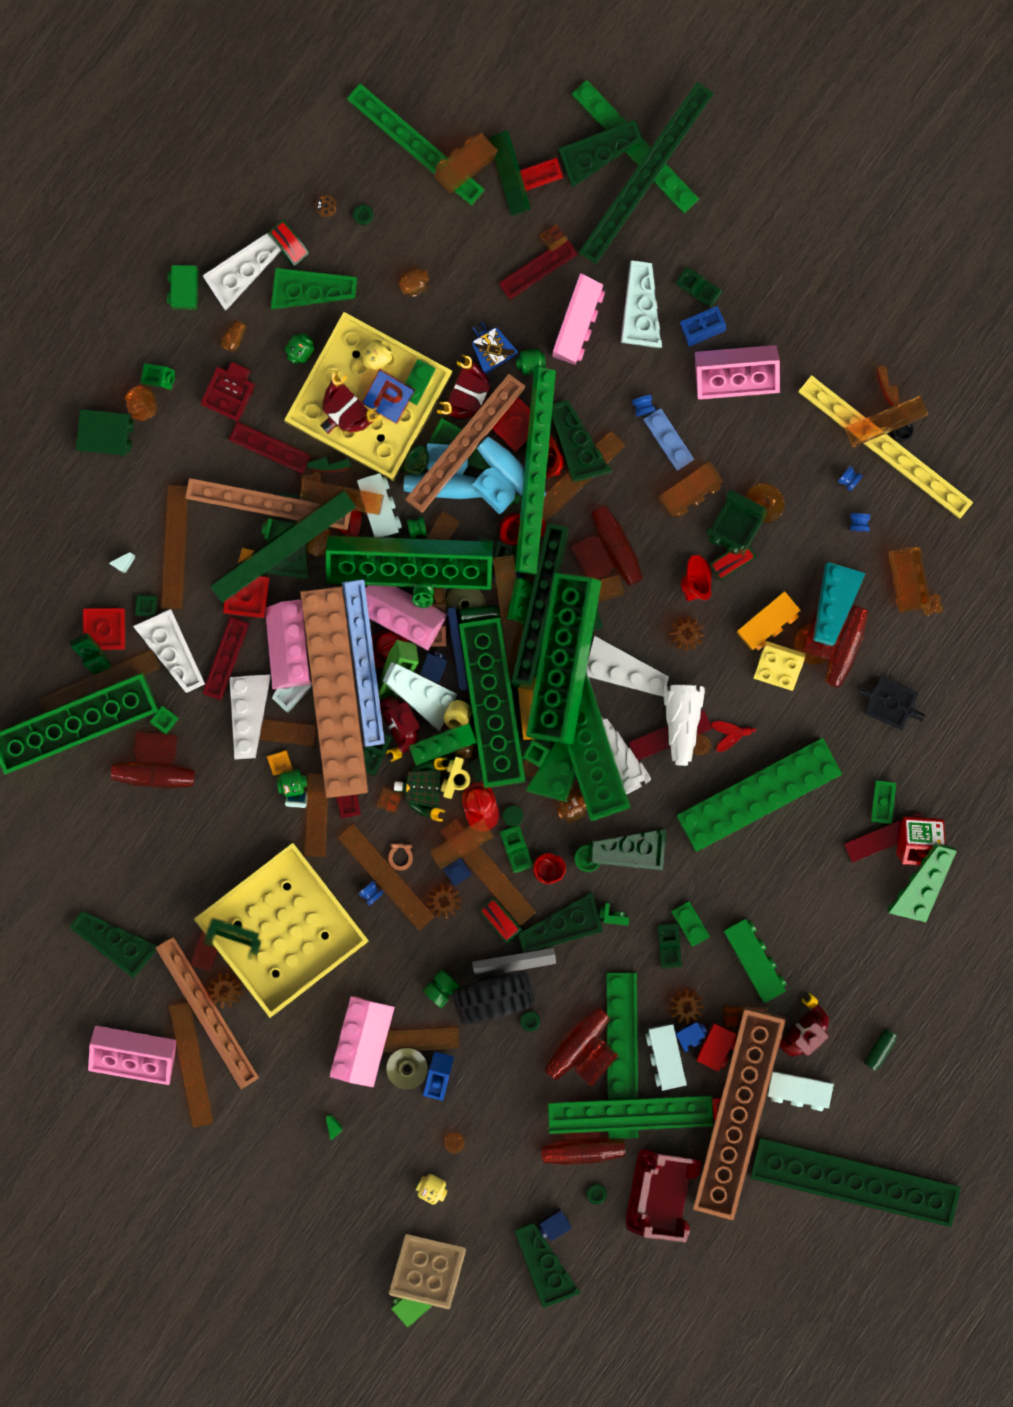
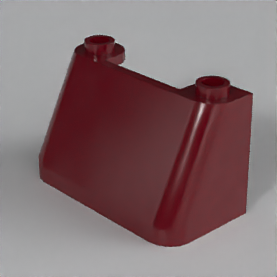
(660, 1195)

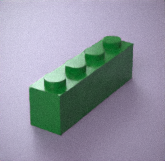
(754, 961)

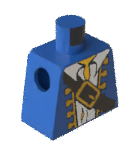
(491, 348)

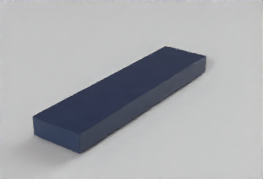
(457, 647)

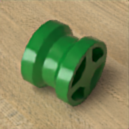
(416, 527)
(423, 594)

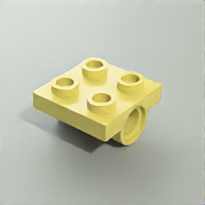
(779, 665)
(455, 768)

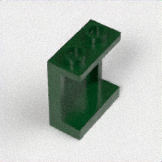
(104, 433)
(737, 523)
(234, 934)

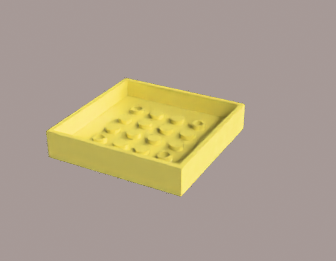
(362, 446)
(289, 929)

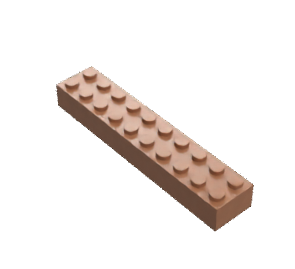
(334, 692)
(739, 1113)

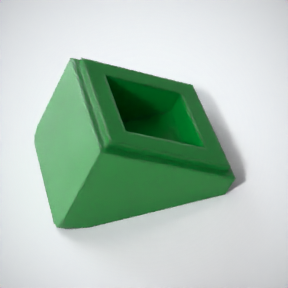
(535, 753)
(334, 1126)

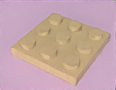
(427, 1271)

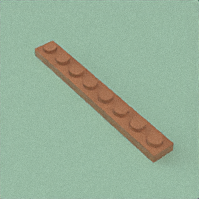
(465, 443)
(254, 501)
(207, 1013)

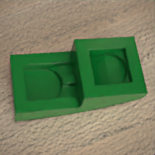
(516, 849)

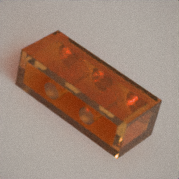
(464, 162)
(691, 490)
(909, 579)
(461, 844)

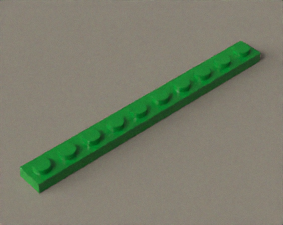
(535, 470)

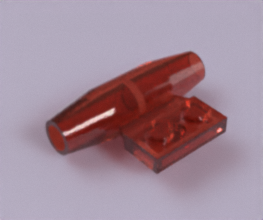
(608, 550)
(844, 651)
(153, 764)
(584, 1050)
(582, 1149)

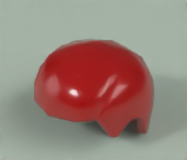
(549, 868)

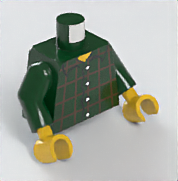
(423, 788)

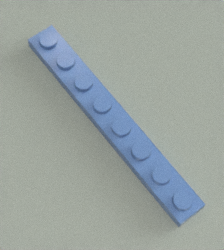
(363, 662)

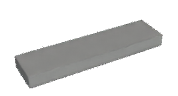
(514, 962)

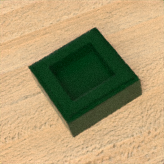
(146, 605)

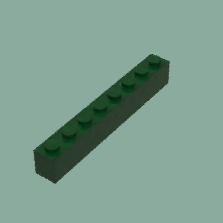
(532, 636)

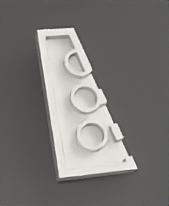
(239, 271)
(169, 645)
(620, 668)
(248, 706)

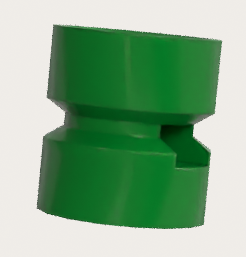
(581, 859)
(441, 988)

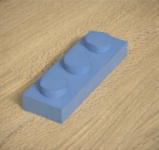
(668, 439)

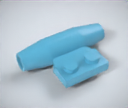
(504, 477)
(456, 488)

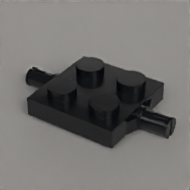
(891, 703)

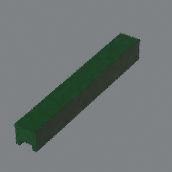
(282, 545)

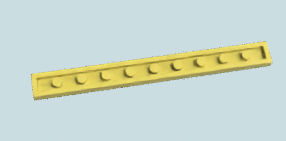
(888, 449)

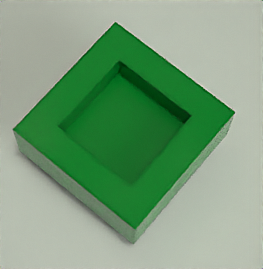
(164, 720)

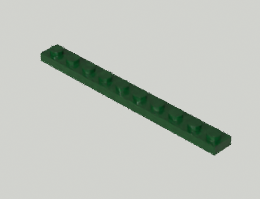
(646, 173)

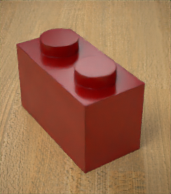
(716, 1047)

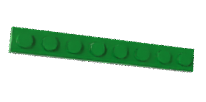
(609, 118)
(407, 138)

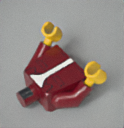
(468, 393)
(345, 408)
(401, 724)
(808, 1032)

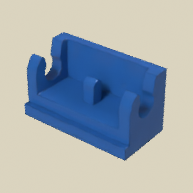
(703, 326)

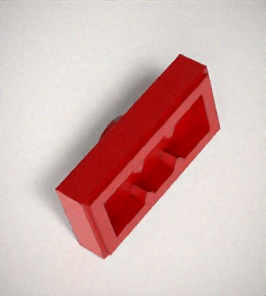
(541, 174)

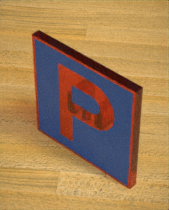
(388, 396)

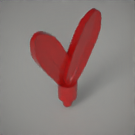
(355, 523)
(734, 734)

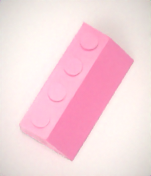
(577, 320)
(737, 372)
(397, 612)
(288, 645)
(362, 1041)
(131, 1055)

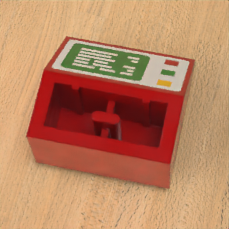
(918, 838)

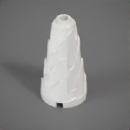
(682, 715)
(629, 767)

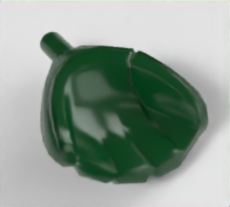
(416, 461)

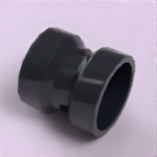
(904, 433)

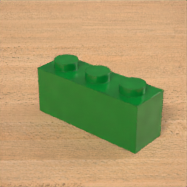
(442, 744)

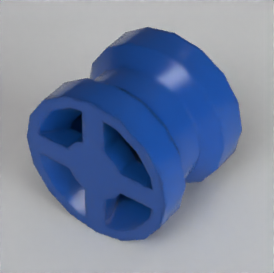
(643, 405)
(850, 478)
(859, 522)
(371, 893)

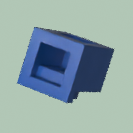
(691, 1035)

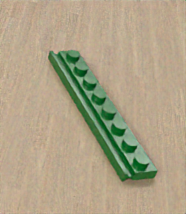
(623, 1040)
(629, 1114)

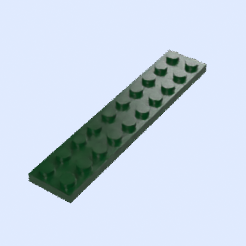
(855, 1182)

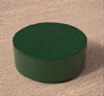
(363, 215)
(513, 815)
(530, 1021)
(596, 1194)

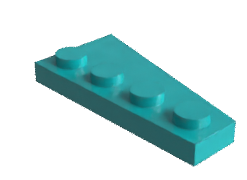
(836, 598)

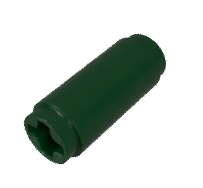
(478, 613)
(880, 1049)

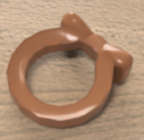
(400, 845)

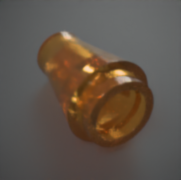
(233, 337)

